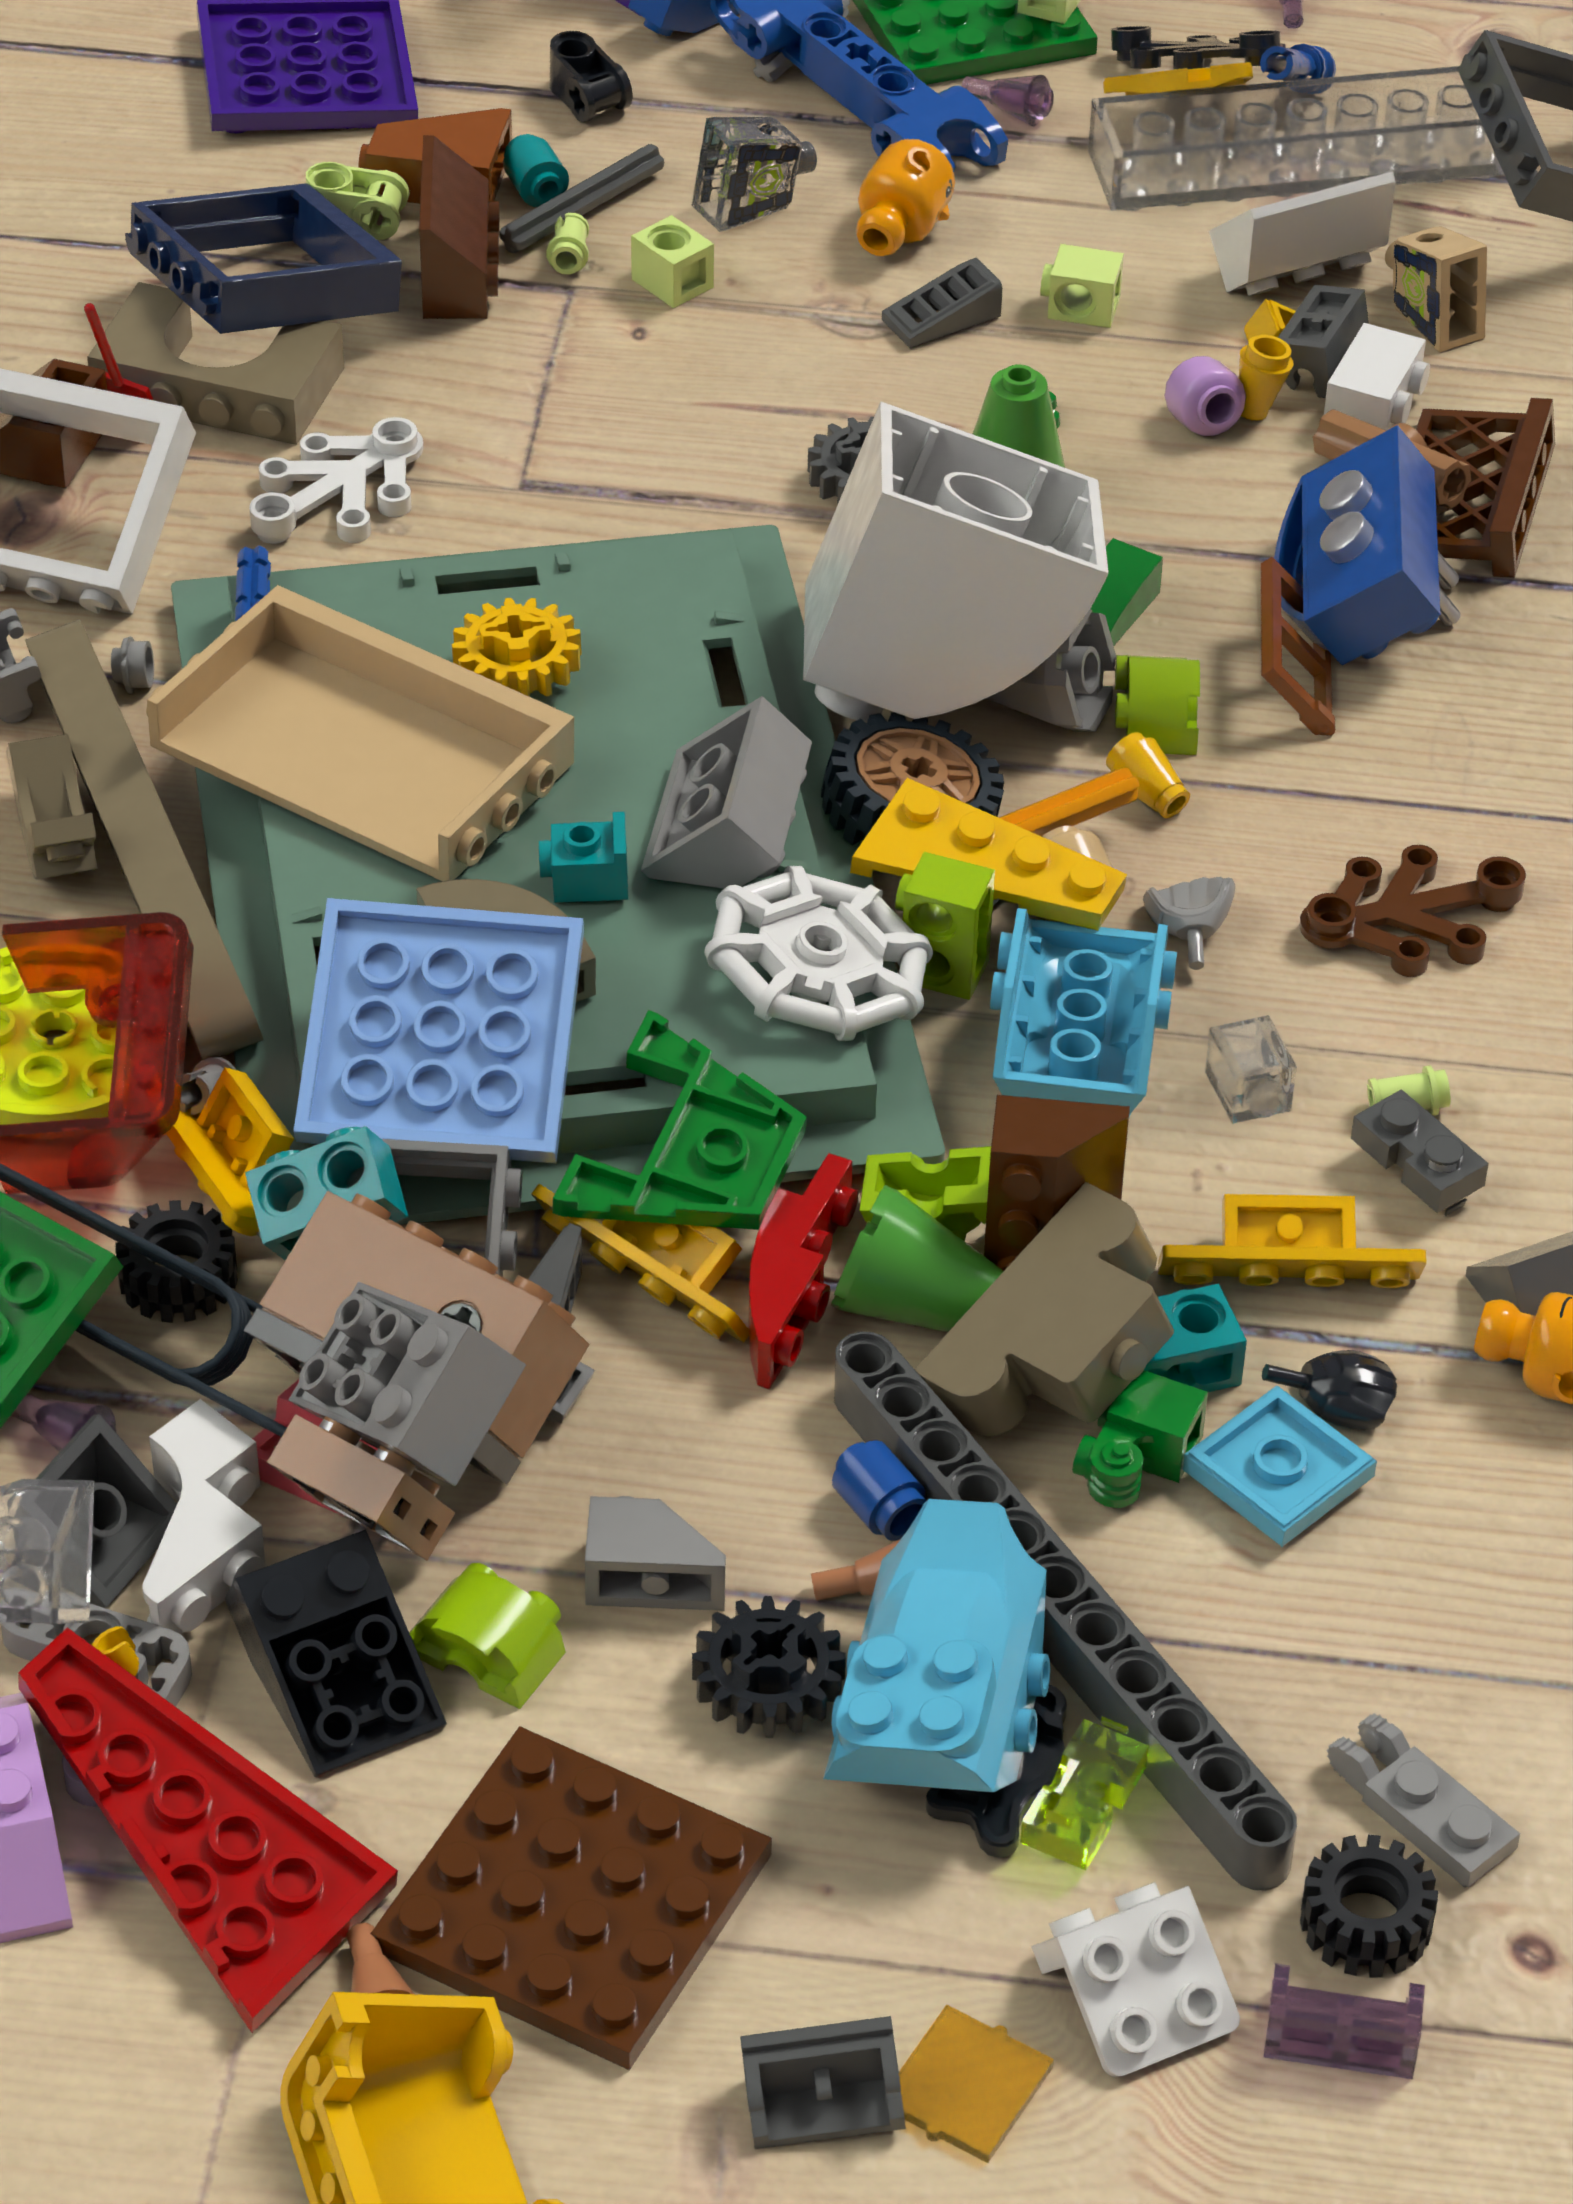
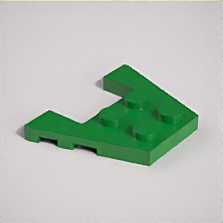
(714, 1156)

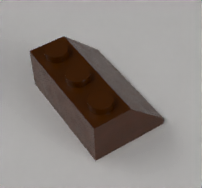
(456, 236)
(1042, 1159)

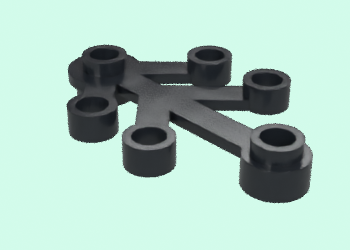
(1136, 46)

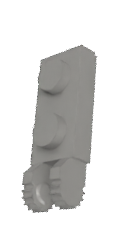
(1423, 1802)

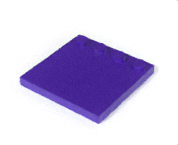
(305, 64)

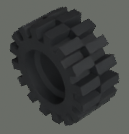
(181, 1234)
(1361, 1938)

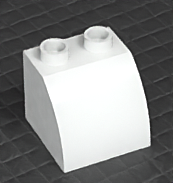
(946, 570)

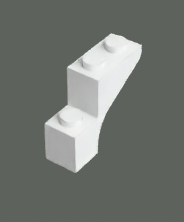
(209, 1539)

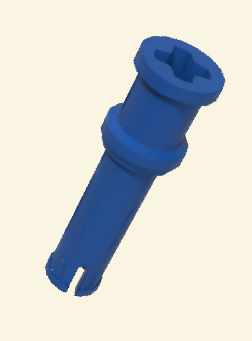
(1297, 63)

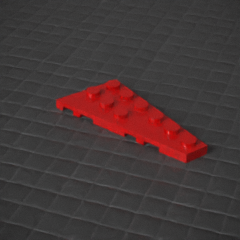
(227, 1848)

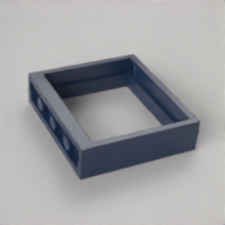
(354, 275)

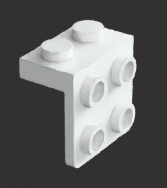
(1142, 1978)

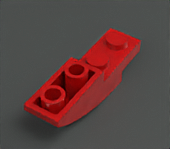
(790, 1263)

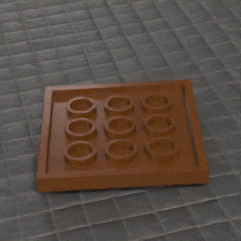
(573, 1896)

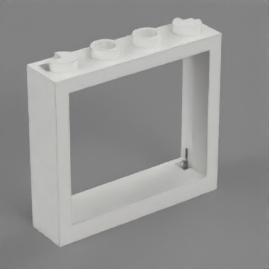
(113, 415)

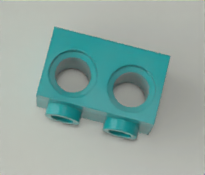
(317, 1171)
(1206, 1340)

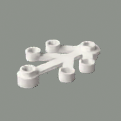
(390, 445)

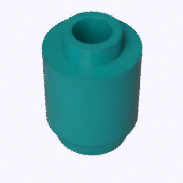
(534, 169)

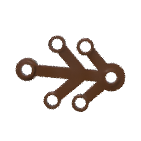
(1337, 921)

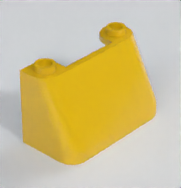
(399, 2104)

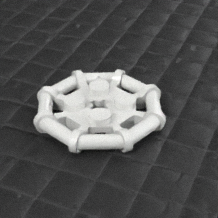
(791, 946)

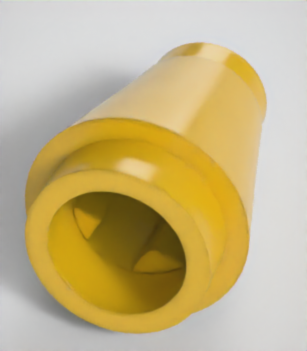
(1263, 370)
(1157, 779)

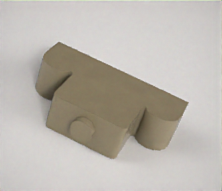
(1057, 1323)

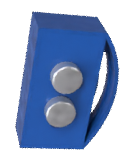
(1366, 549)

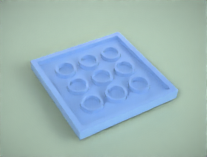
(441, 1026)

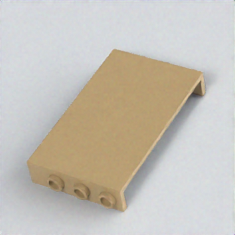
(362, 733)

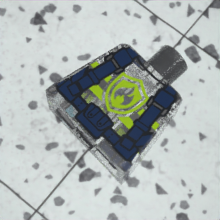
(747, 169)

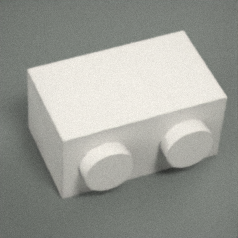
(1378, 377)

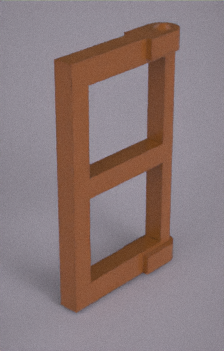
(1275, 632)

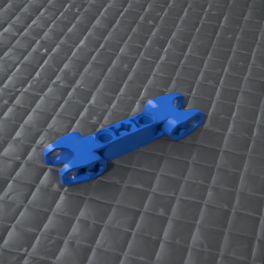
(864, 76)

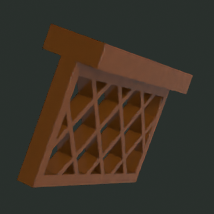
(1511, 488)

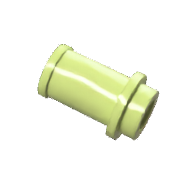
(568, 248)
(1426, 1088)

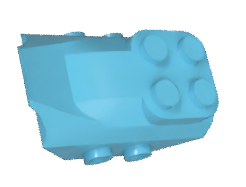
(1079, 1010)
(946, 1658)

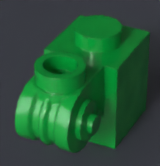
(1141, 1431)

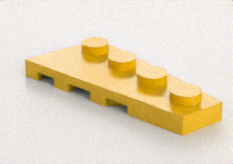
(1028, 867)

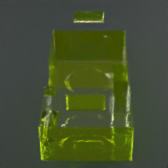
(1077, 1808)

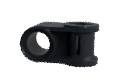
(586, 76)

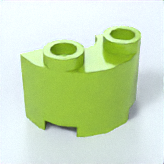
(1159, 700)
(948, 1191)
(492, 1633)

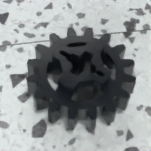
(768, 1666)

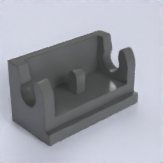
(1323, 332)
(822, 2082)

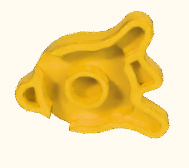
(1180, 79)

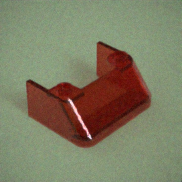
(134, 982)

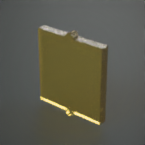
(970, 2082)

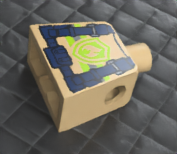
(1440, 285)

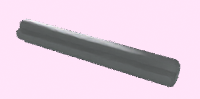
(582, 197)

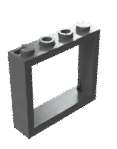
(1497, 78)

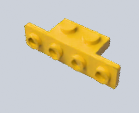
(228, 1139)
(1290, 1239)
(671, 1258)

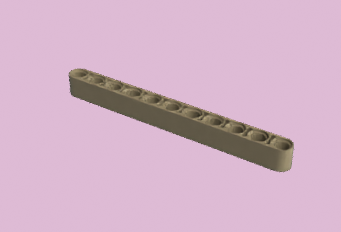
(141, 831)

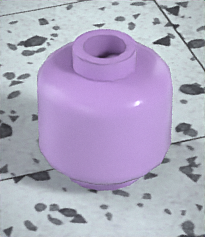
(1205, 396)

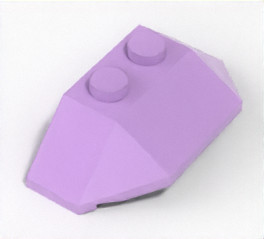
(30, 1860)

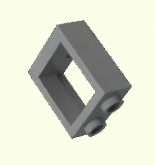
(468, 1162)

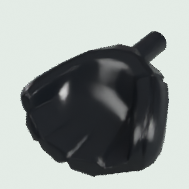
(1342, 1387)

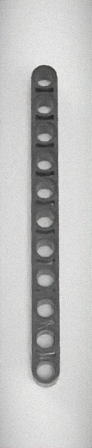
(1085, 1631)

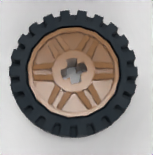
(879, 755)

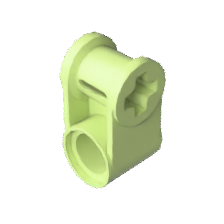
(357, 195)

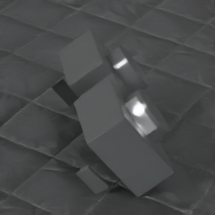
(1432, 1158)

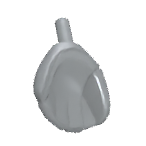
(1192, 911)

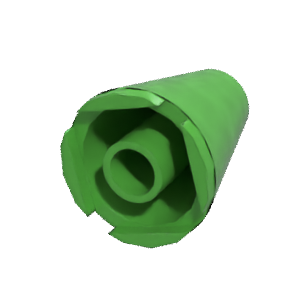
(1020, 414)
(911, 1268)

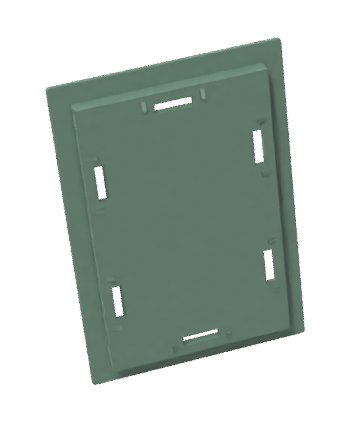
(640, 694)

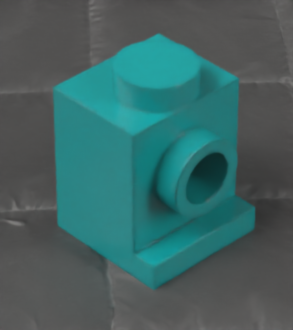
(586, 860)

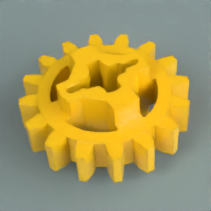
(519, 646)

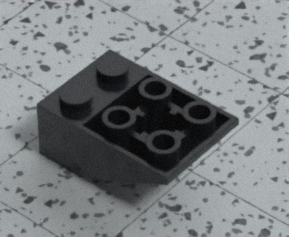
(334, 1653)

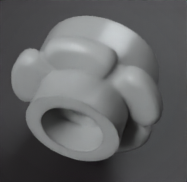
(133, 664)

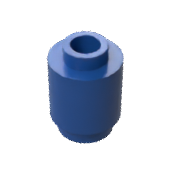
(878, 1488)

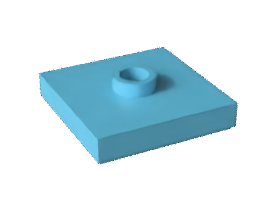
(1279, 1465)

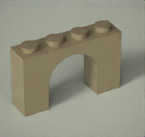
(261, 398)

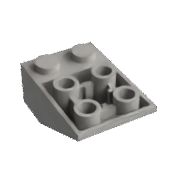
(408, 1381)

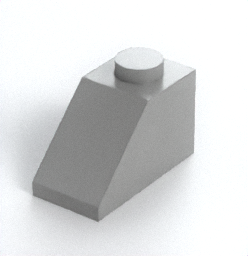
(649, 1558)

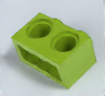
(953, 909)

